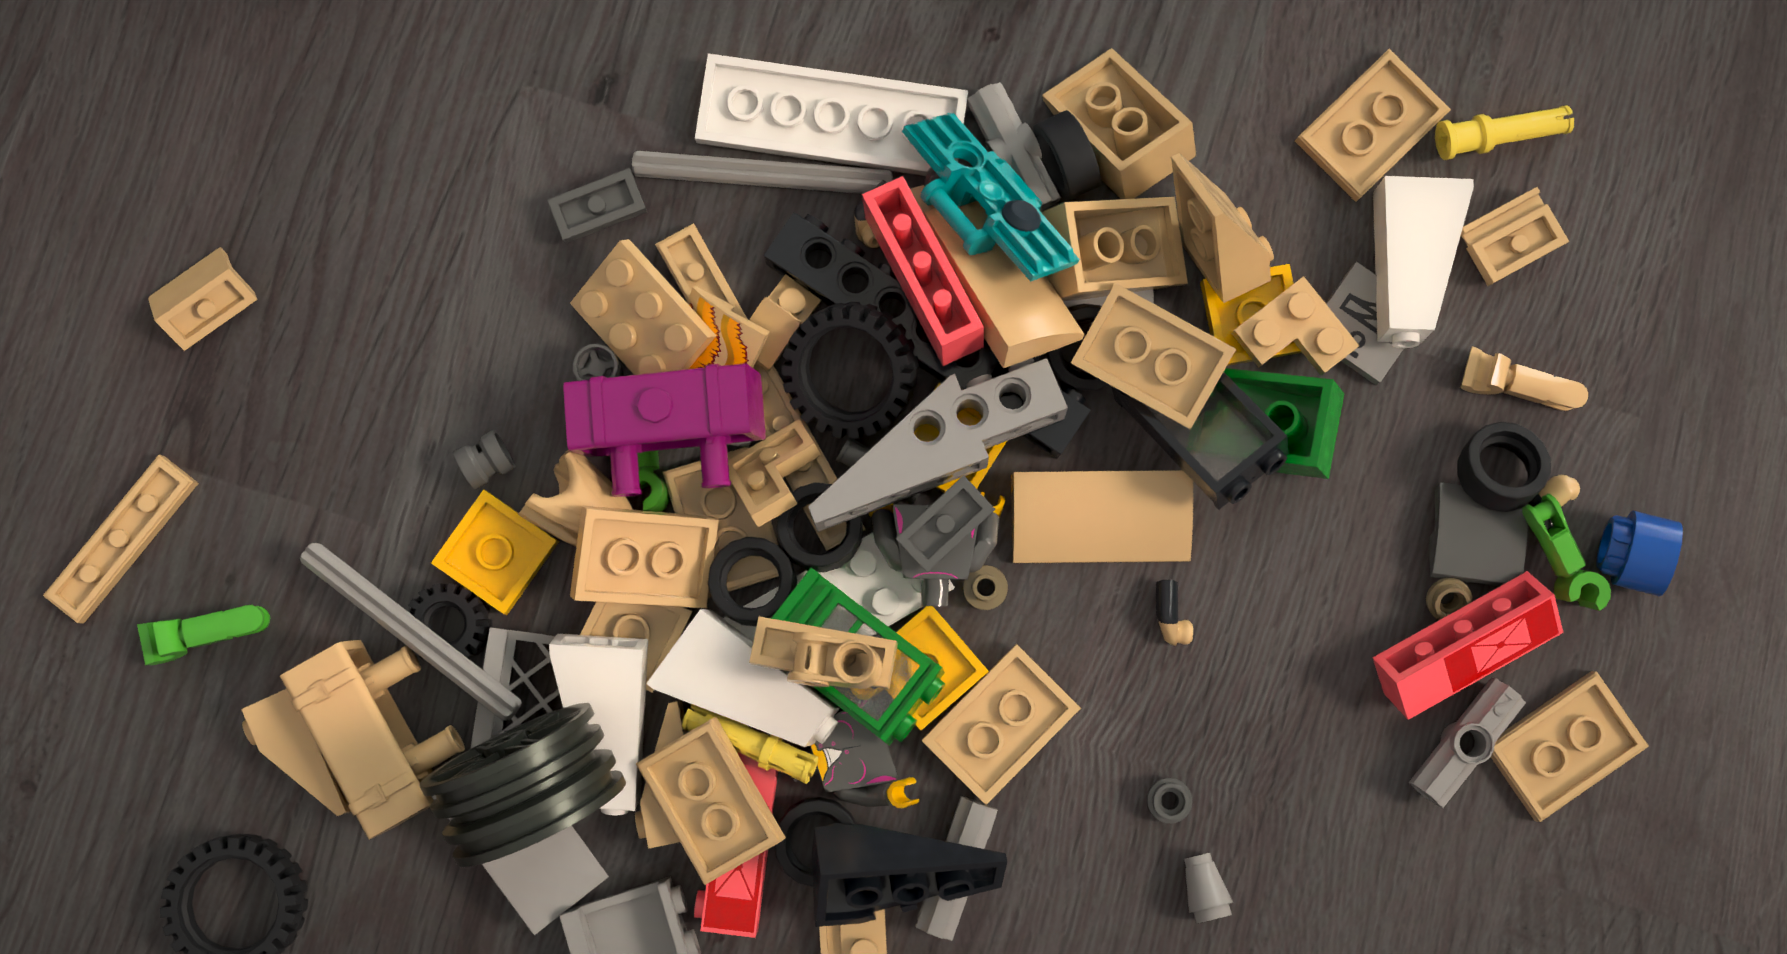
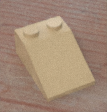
(1125, 122)
(1218, 234)
(1118, 243)

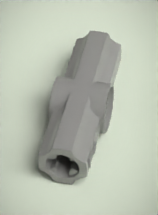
(1012, 140)
(1486, 720)
(969, 827)

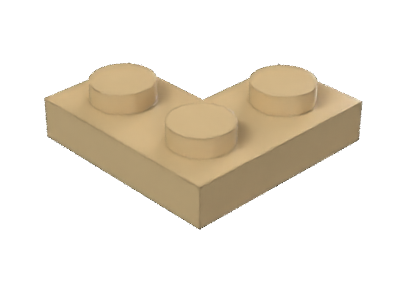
(1301, 318)
(761, 470)

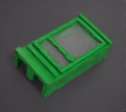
(914, 675)

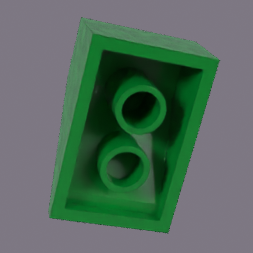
(1304, 410)

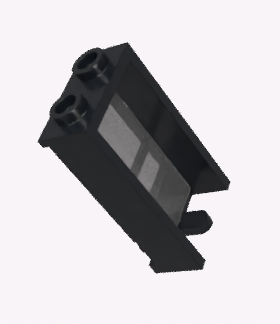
(1224, 448)

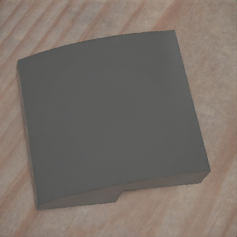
(1475, 541)

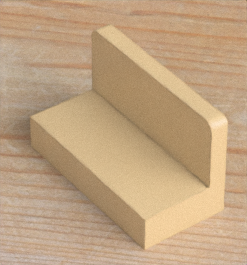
(200, 299)

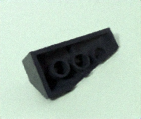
(877, 868)

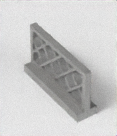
(498, 665)

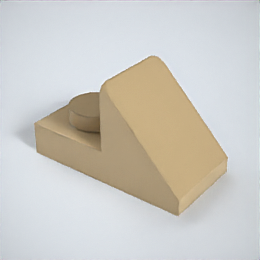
(782, 315)

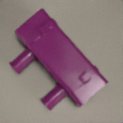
(664, 413)

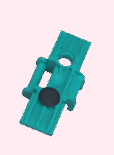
(1011, 205)

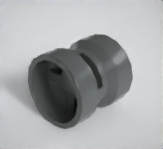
(594, 361)
(484, 459)

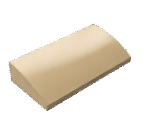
(1017, 314)
(1101, 516)

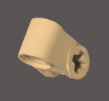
(824, 661)

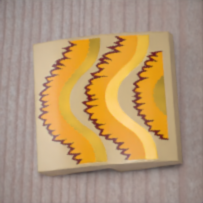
(736, 337)

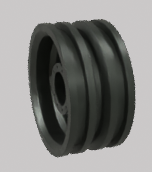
(523, 785)

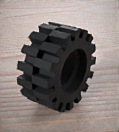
(469, 605)

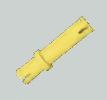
(765, 749)

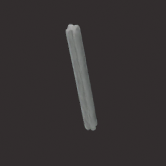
(757, 172)
(411, 631)

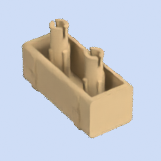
(364, 733)

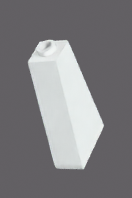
(1415, 249)
(714, 672)
(613, 680)

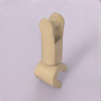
(1494, 375)

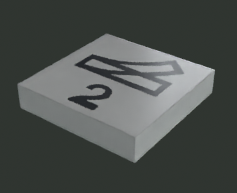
(1355, 308)

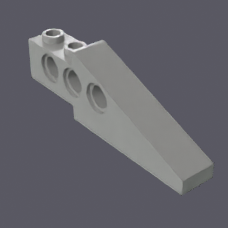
(907, 466)

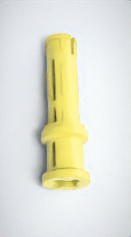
(1484, 133)

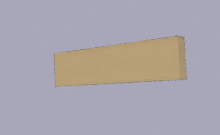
(120, 539)

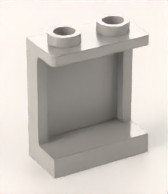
(632, 922)

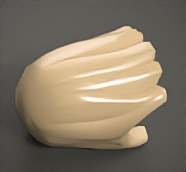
(578, 486)

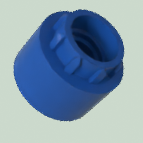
(1640, 551)

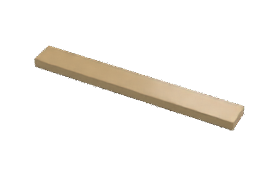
(694, 266)

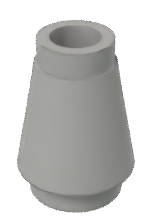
(1205, 889)

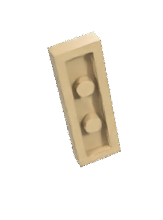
(775, 648)

